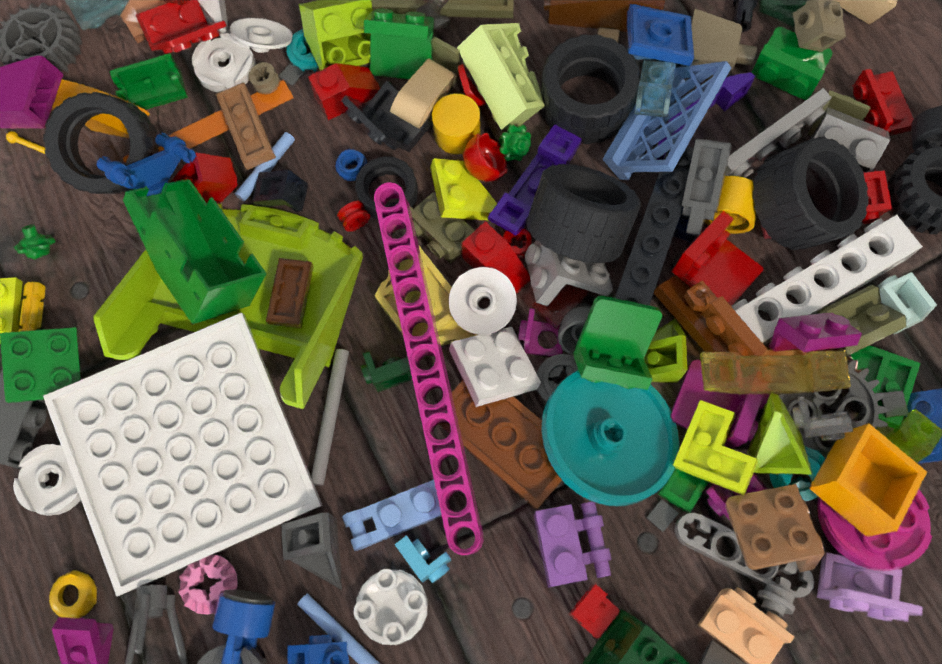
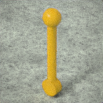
(13, 137)

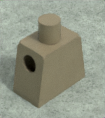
(718, 41)

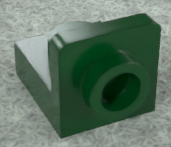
(390, 374)

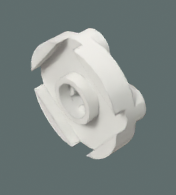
(218, 78)
(31, 487)

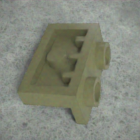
(441, 233)
(868, 316)

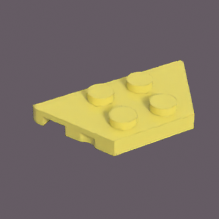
(439, 294)

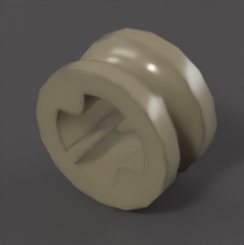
(267, 85)

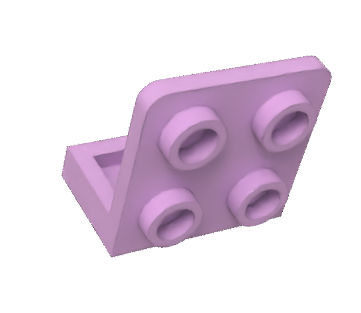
(863, 589)

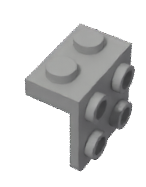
(552, 271)

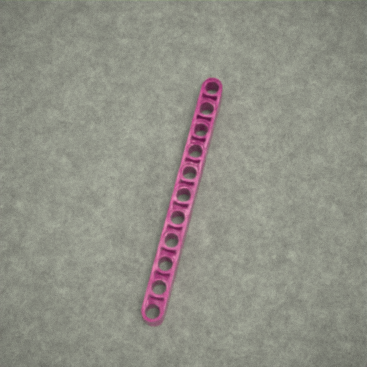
(417, 347)

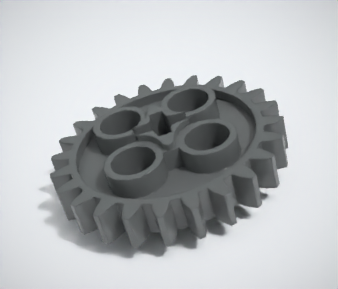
(860, 391)

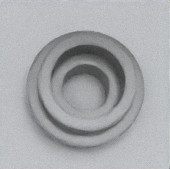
(776, 600)

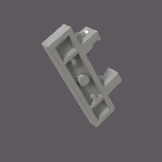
(783, 131)

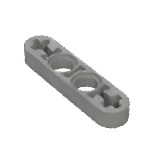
(736, 561)

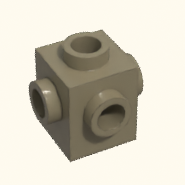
(819, 24)

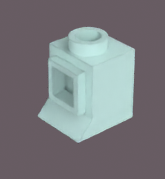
(906, 297)

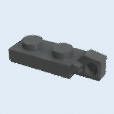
(704, 183)

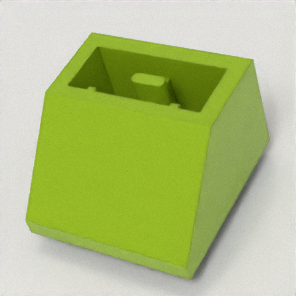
(337, 31)

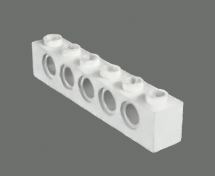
(888, 238)

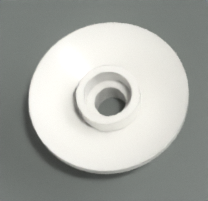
(261, 34)
(480, 284)

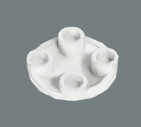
(391, 607)

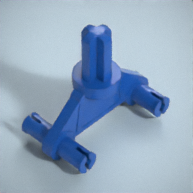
(152, 170)

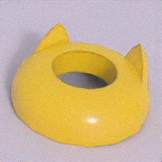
(87, 595)

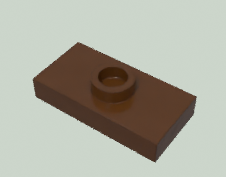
(289, 293)

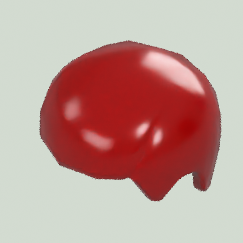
(484, 158)

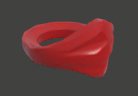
(469, 88)

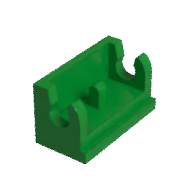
(150, 82)

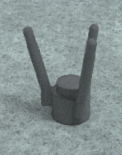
(149, 604)

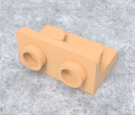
(744, 628)

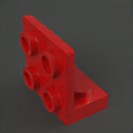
(174, 26)
(718, 262)

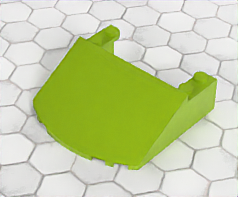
(144, 300)

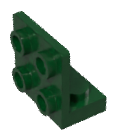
(632, 642)

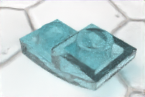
(655, 88)

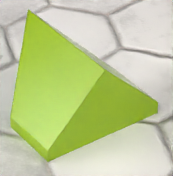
(667, 354)
(778, 442)

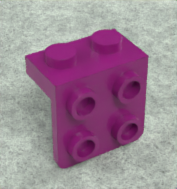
(743, 405)

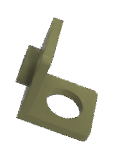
(446, 56)
(842, 104)

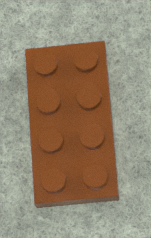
(507, 442)

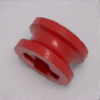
(353, 216)
(522, 235)

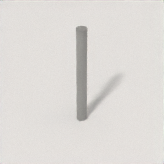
(329, 417)

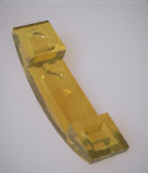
(774, 374)

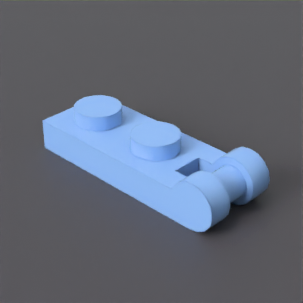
(394, 515)

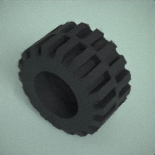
(911, 194)

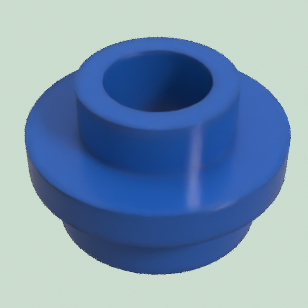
(347, 158)

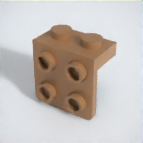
(775, 528)

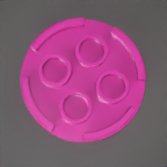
(880, 551)

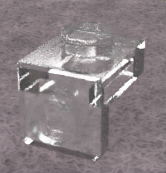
(827, 426)

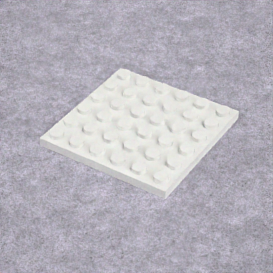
(181, 453)

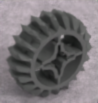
(40, 32)

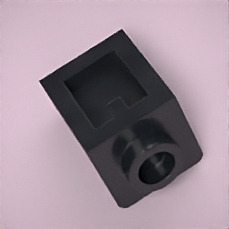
(280, 188)

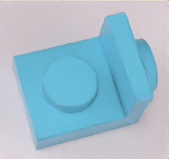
(416, 554)

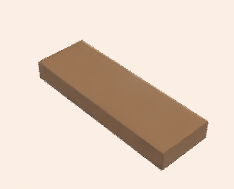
(245, 126)

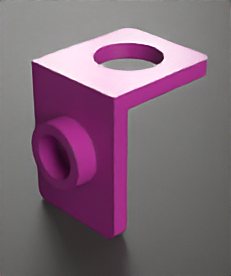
(529, 333)

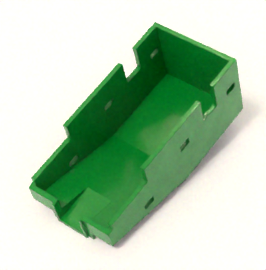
(192, 250)

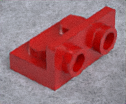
(886, 101)

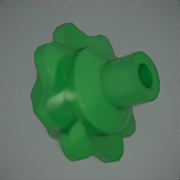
(515, 143)
(34, 244)

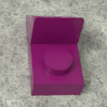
(82, 640)

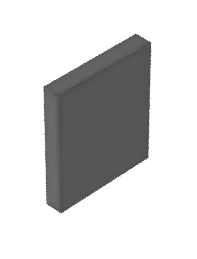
(291, 74)
(896, 403)
(662, 515)

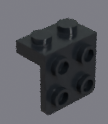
(382, 124)

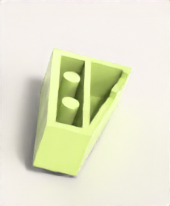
(501, 73)

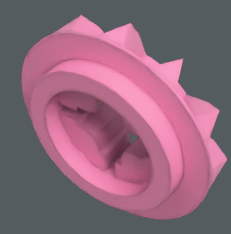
(216, 568)

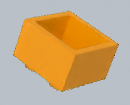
(868, 481)

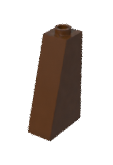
(594, 13)

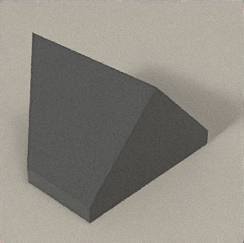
(314, 546)

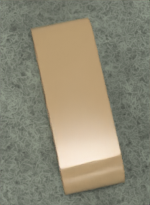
(422, 92)

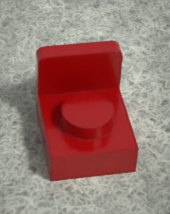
(878, 194)
(594, 611)

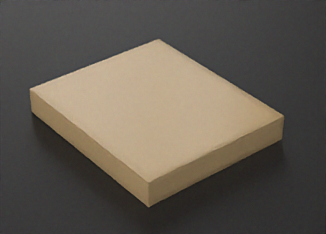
(612, 33)

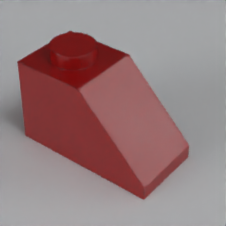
(340, 80)
(210, 175)
(491, 250)

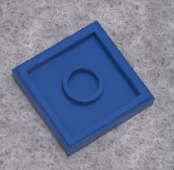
(660, 35)

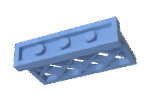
(642, 131)

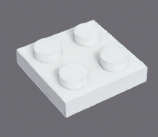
(494, 366)

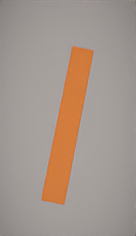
(216, 122)

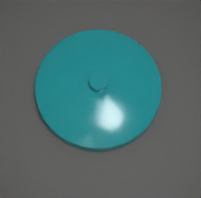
(609, 440)

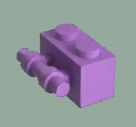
(561, 545)

